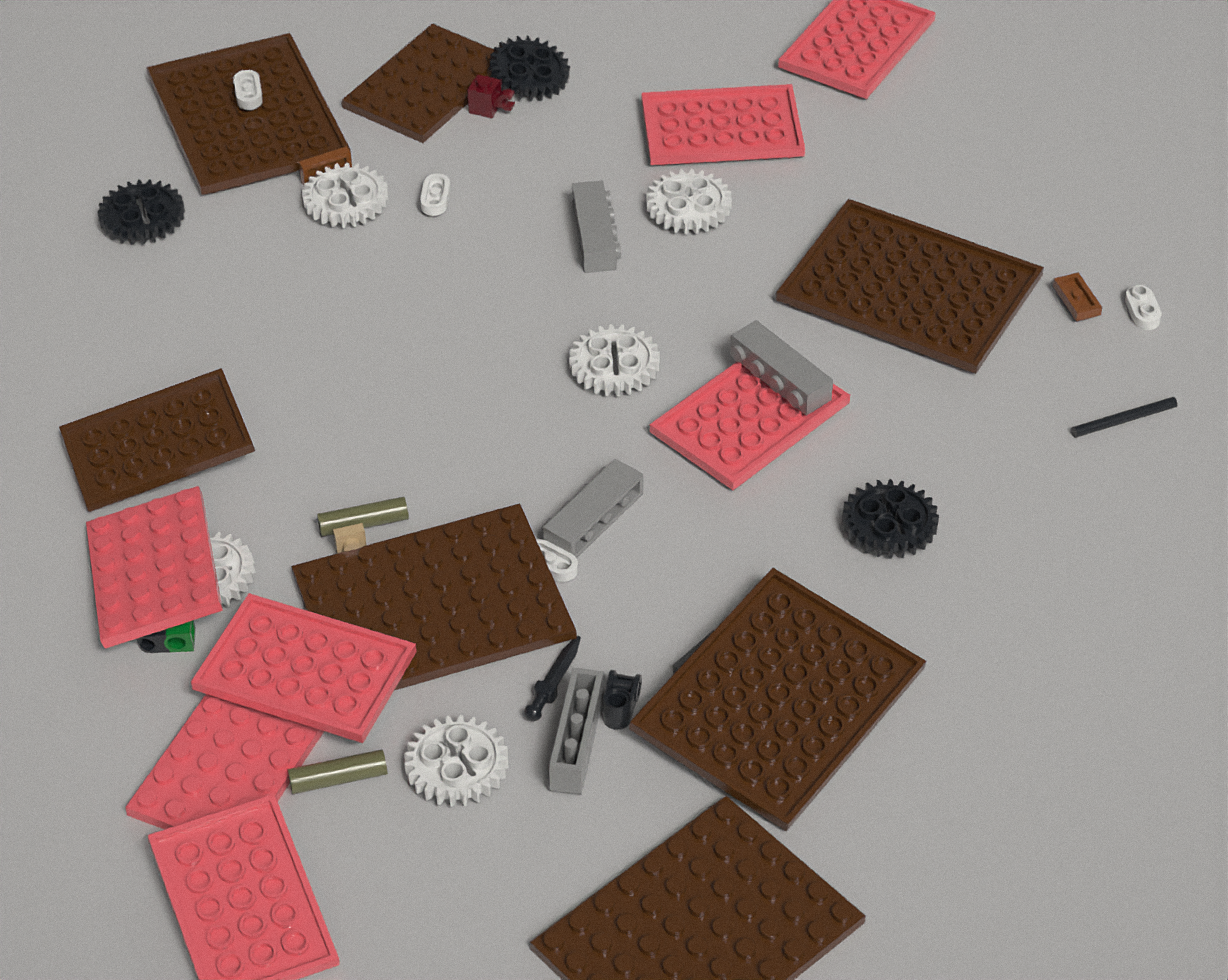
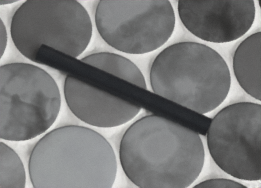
(1123, 417)

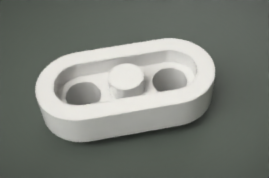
(248, 89)
(435, 194)
(1143, 307)
(559, 558)

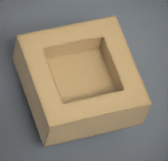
(349, 538)

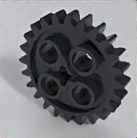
(529, 68)
(123, 217)
(890, 518)

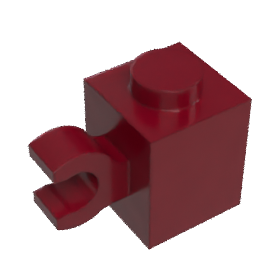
(486, 97)

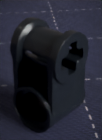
(620, 699)

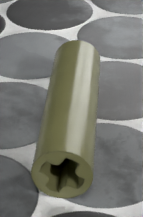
(367, 514)
(337, 771)

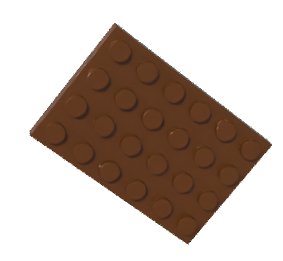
(421, 83)
(156, 439)

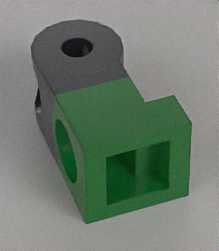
(174, 639)

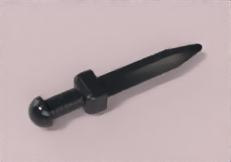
(546, 690)

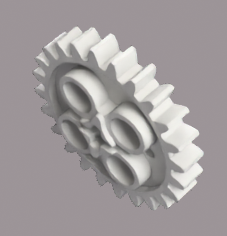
(358, 186)
(689, 201)
(593, 361)
(233, 566)
(456, 760)

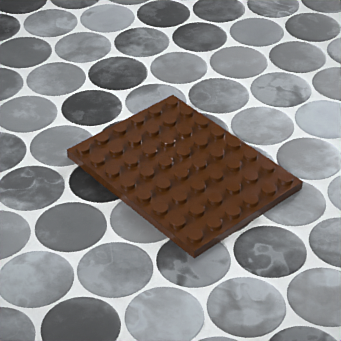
(239, 145)
(911, 285)
(454, 590)
(778, 698)
(704, 907)

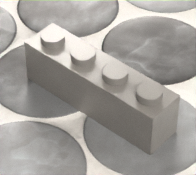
(595, 226)
(781, 367)
(594, 508)
(576, 731)

